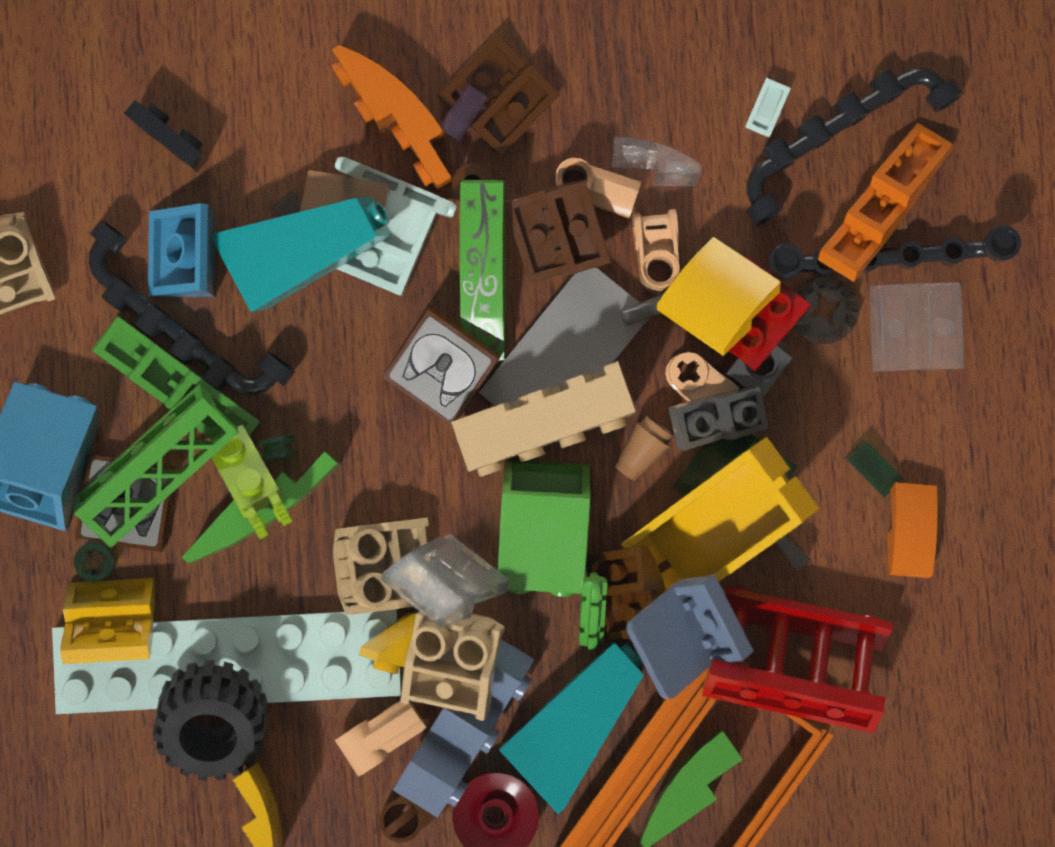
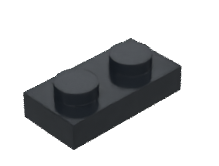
(154, 122)

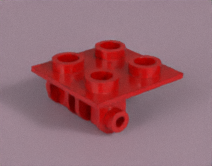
(770, 326)

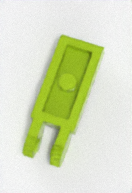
(249, 481)

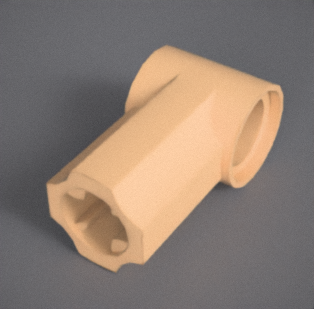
(607, 189)
(373, 740)

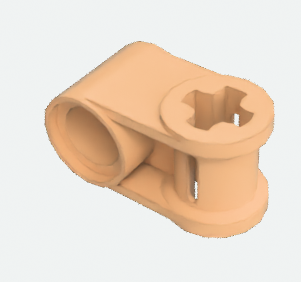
(656, 241)
(707, 380)

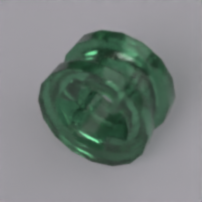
(277, 448)
(82, 556)

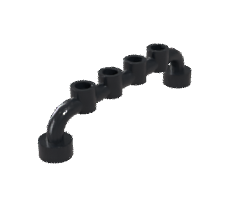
(850, 112)
(999, 245)
(154, 320)

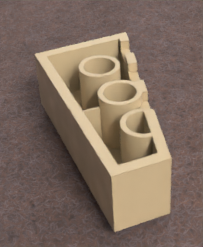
(544, 419)

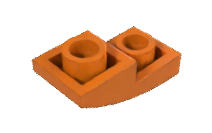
(913, 530)

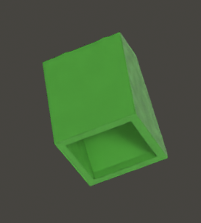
(544, 526)

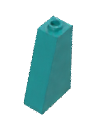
(294, 250)
(570, 728)

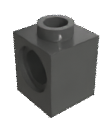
(744, 377)

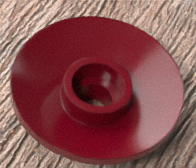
(500, 790)

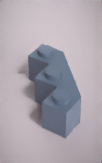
(457, 736)

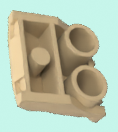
(21, 267)
(363, 556)
(452, 664)

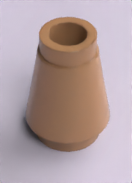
(644, 447)

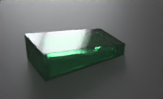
(873, 468)

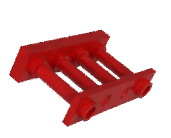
(795, 696)

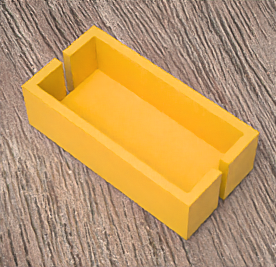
(727, 517)

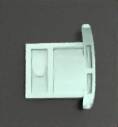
(410, 221)

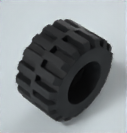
(205, 748)

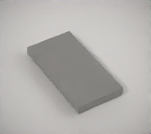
(571, 338)

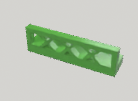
(145, 452)

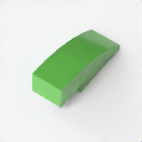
(687, 787)

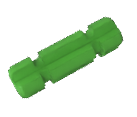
(592, 611)

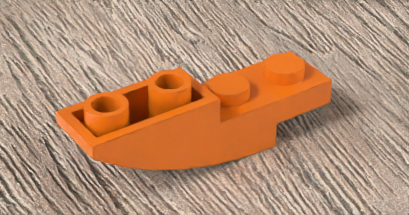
(389, 100)

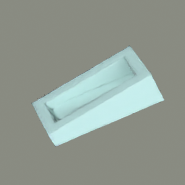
(767, 107)

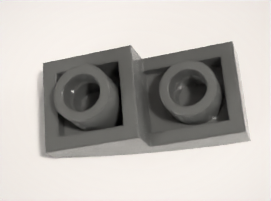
(718, 417)

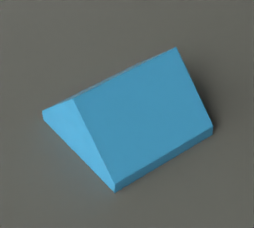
(182, 252)

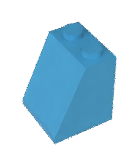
(44, 453)

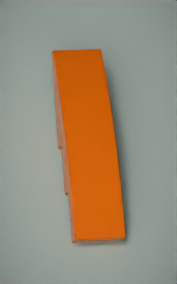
(885, 202)

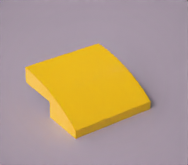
(718, 296)
(108, 620)
(265, 826)

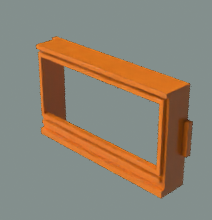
(655, 752)

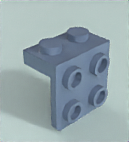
(685, 632)

